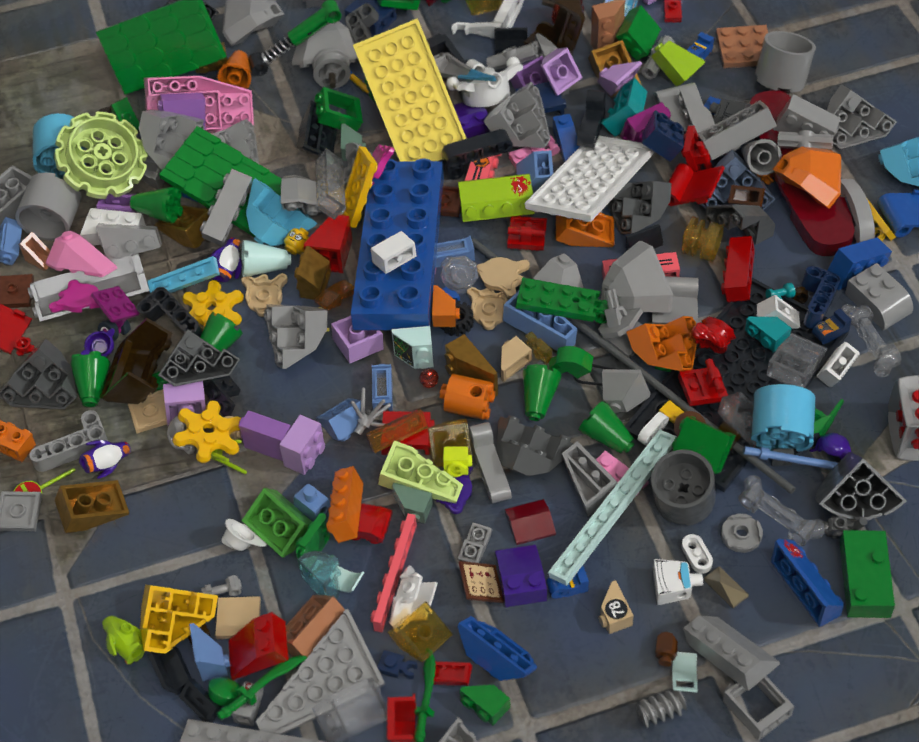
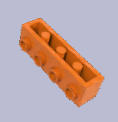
(15, 441)
(345, 504)

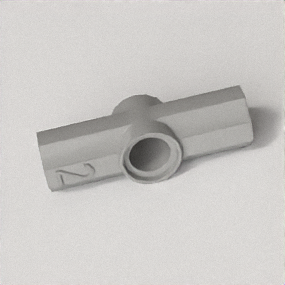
(523, 53)
(651, 68)
(805, 138)

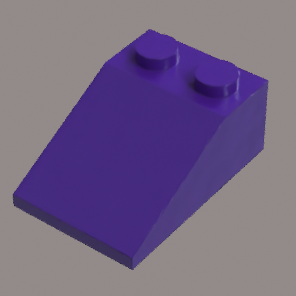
(471, 119)
(521, 575)

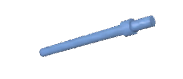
(765, 454)

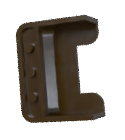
(566, 27)
(134, 363)

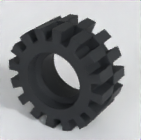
(463, 325)

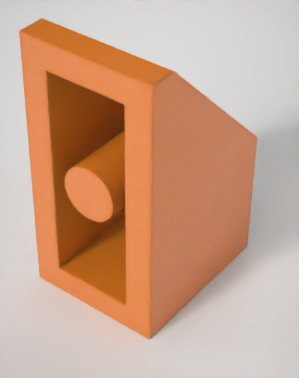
(444, 309)

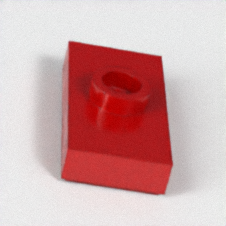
(672, 11)
(452, 673)

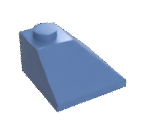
(340, 419)
(208, 655)

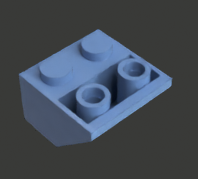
(539, 167)

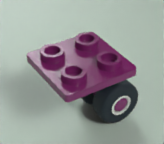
(117, 308)

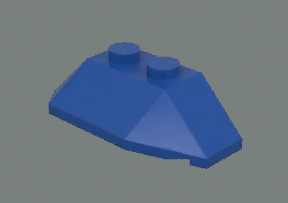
(494, 650)

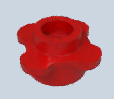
(21, 342)

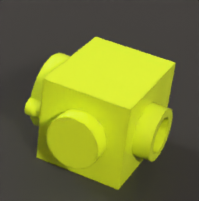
(457, 460)

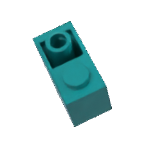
(768, 331)

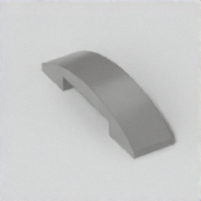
(860, 210)

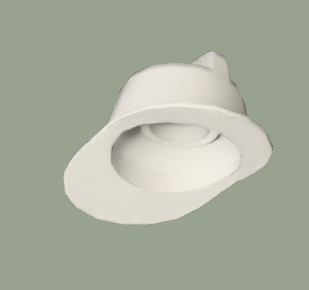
(240, 536)

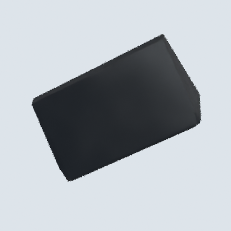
(650, 235)

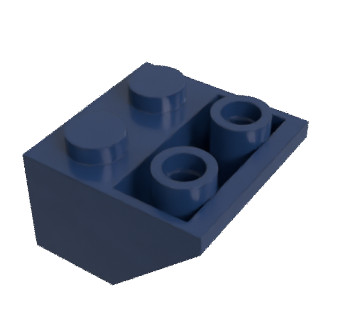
(663, 136)

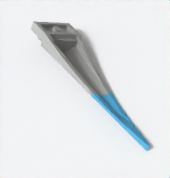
(452, 67)

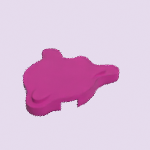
(381, 155)
(75, 298)

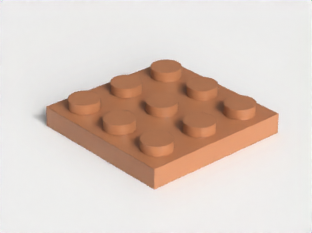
(740, 45)

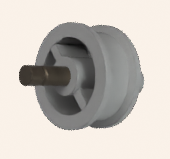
(331, 68)

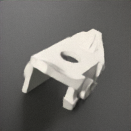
(411, 594)

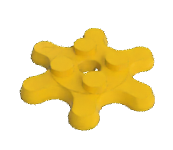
(223, 301)
(203, 441)

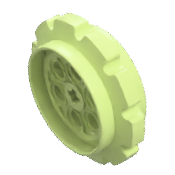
(100, 155)

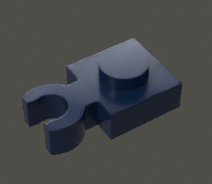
(393, 664)

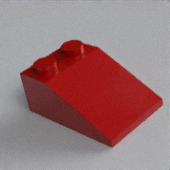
(258, 645)

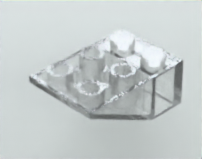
(795, 361)

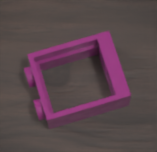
(636, 124)

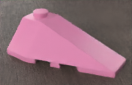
(77, 254)

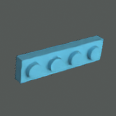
(186, 275)

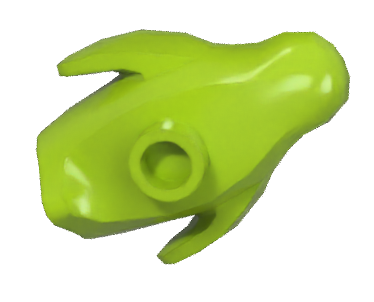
(123, 639)

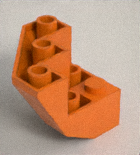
(813, 171)
(666, 344)

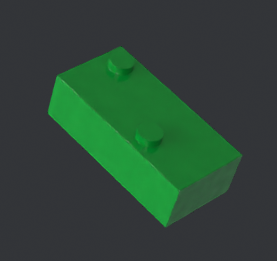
(866, 574)

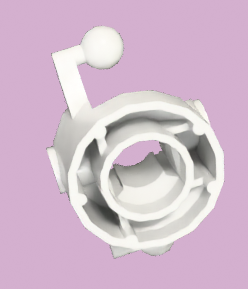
(486, 93)

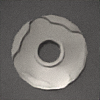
(741, 543)

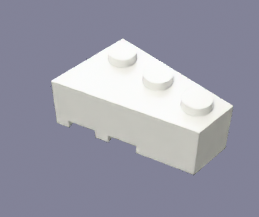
(113, 217)

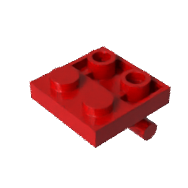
(695, 151)
(527, 233)
(703, 385)

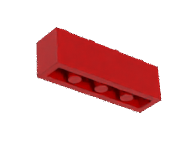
(738, 269)

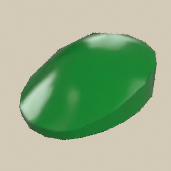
(223, 690)

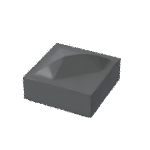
(782, 463)

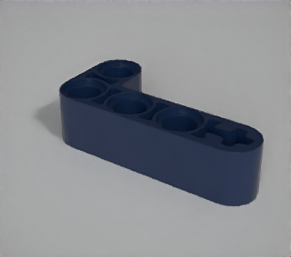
(824, 286)

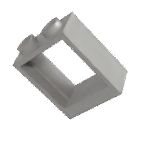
(771, 721)

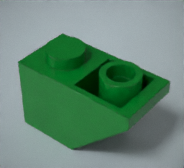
(486, 700)

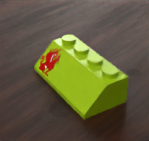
(495, 197)

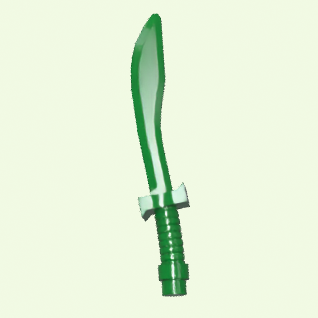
(249, 694)
(425, 711)

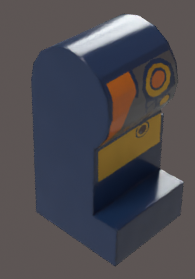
(832, 327)

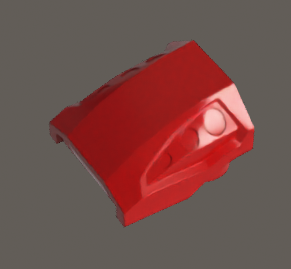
(373, 523)

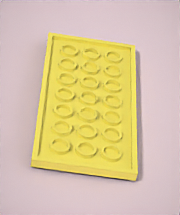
(409, 92)

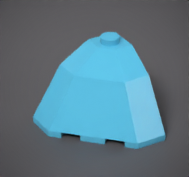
(902, 161)
(269, 219)

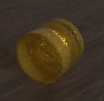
(699, 238)

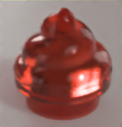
(429, 378)

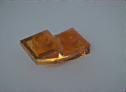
(334, 294)

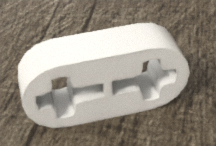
(657, 423)

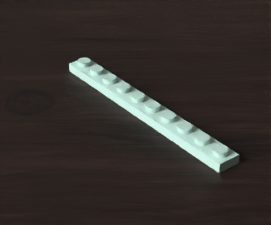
(611, 509)

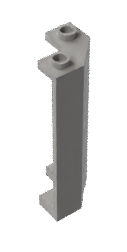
(127, 276)

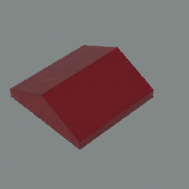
(530, 522)

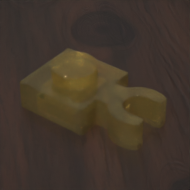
(541, 349)

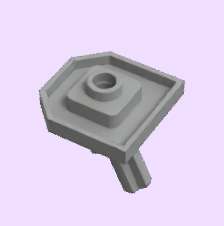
(618, 319)

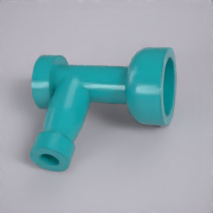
(787, 290)

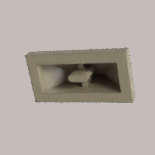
(726, 587)

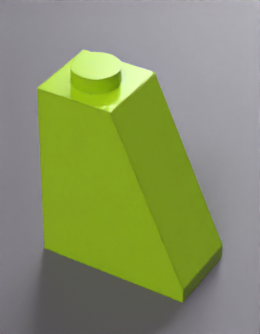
(676, 62)

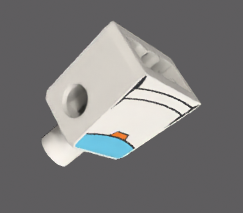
(674, 580)

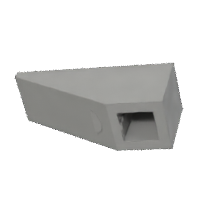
(695, 111)

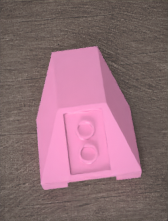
(223, 102)

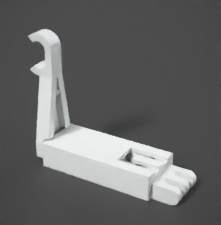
(504, 19)

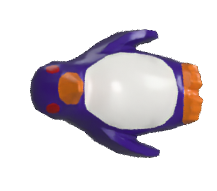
(228, 260)
(103, 456)

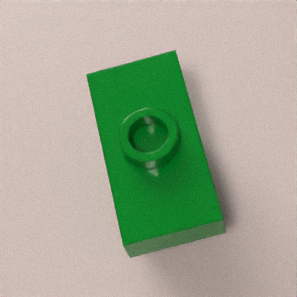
(123, 110)

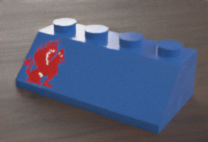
(806, 582)

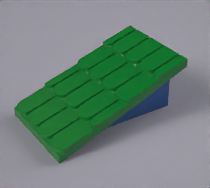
(161, 43)
(201, 168)

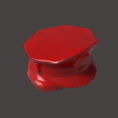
(713, 334)

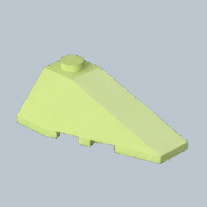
(412, 470)

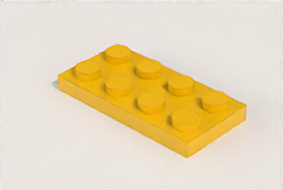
(359, 184)

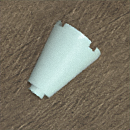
(262, 258)

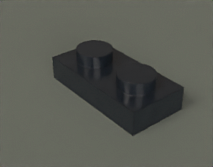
(199, 701)

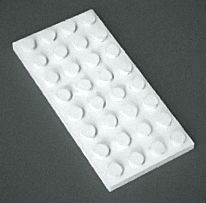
(590, 179)

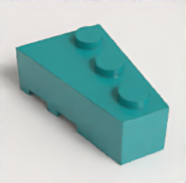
(628, 102)

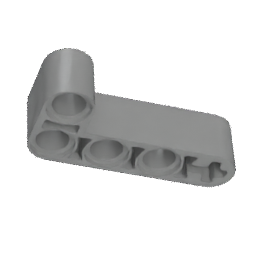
(70, 446)
(488, 462)

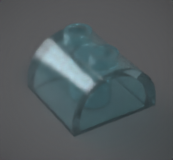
(321, 572)

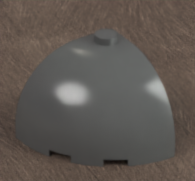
(857, 491)

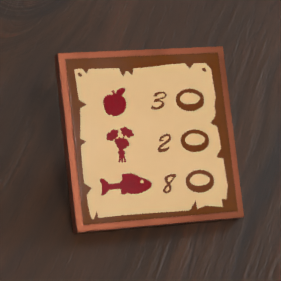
(481, 582)

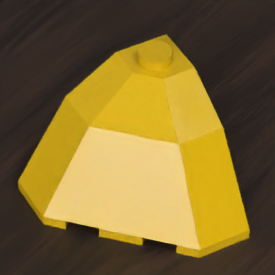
(168, 615)

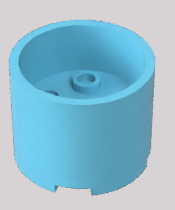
(44, 139)
(783, 417)

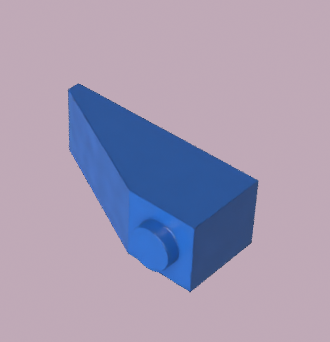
(565, 135)

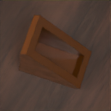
(746, 195)

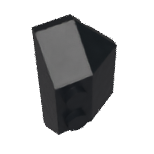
(315, 136)

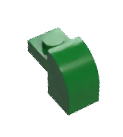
(573, 360)

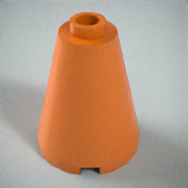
(236, 70)

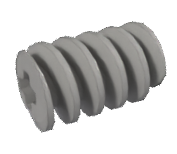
(661, 706)

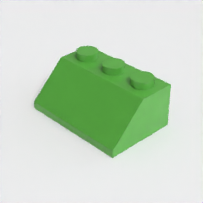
(276, 521)

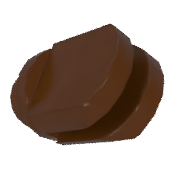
(666, 648)

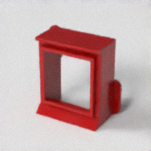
(401, 719)

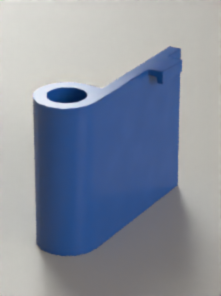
(900, 211)

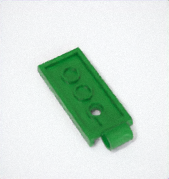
(558, 300)

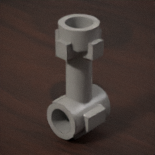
(232, 585)

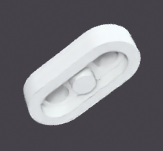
(697, 555)

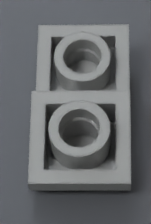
(475, 544)

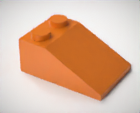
(587, 234)

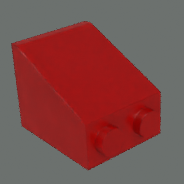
(333, 241)

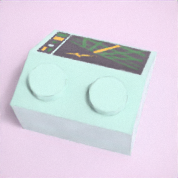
(413, 346)

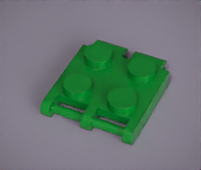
(314, 538)

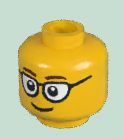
(295, 240)

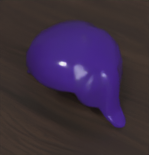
(99, 341)
(833, 445)

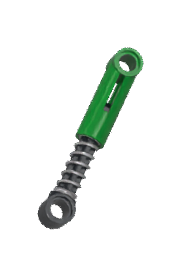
(327, 14)

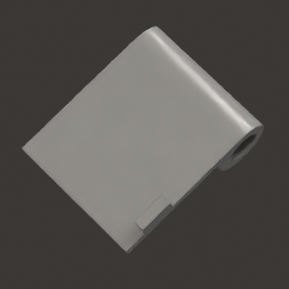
(670, 100)
(684, 300)

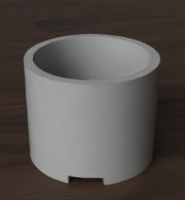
(785, 61)
(47, 206)

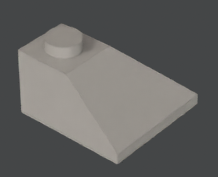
(560, 271)
(624, 389)

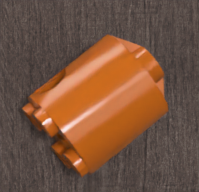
(468, 396)

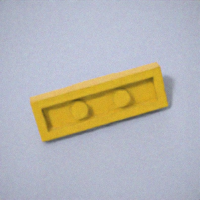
(883, 228)

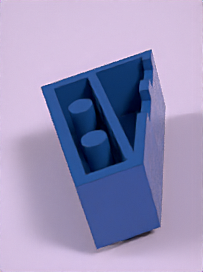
(858, 257)

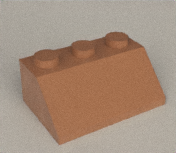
(606, 22)
(312, 624)

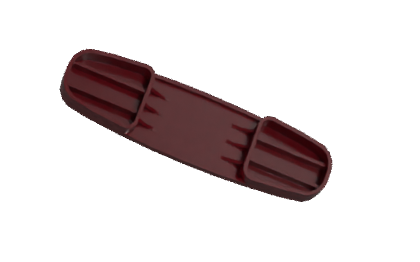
(819, 227)

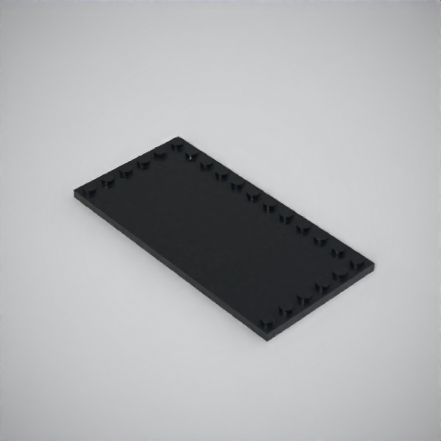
(741, 369)

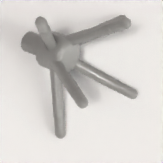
(367, 420)

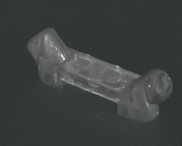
(886, 355)
(800, 529)

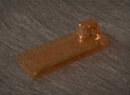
(397, 430)

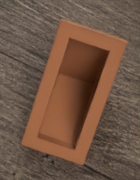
(35, 251)

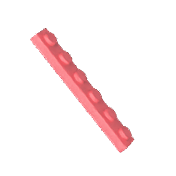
(391, 580)

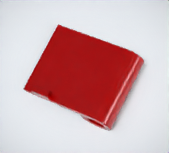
(693, 186)
(12, 326)

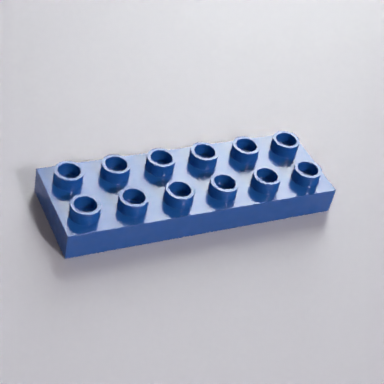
(407, 201)

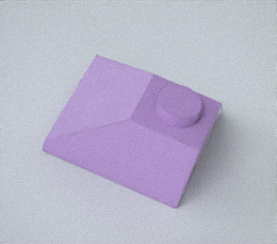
(560, 70)
(617, 75)

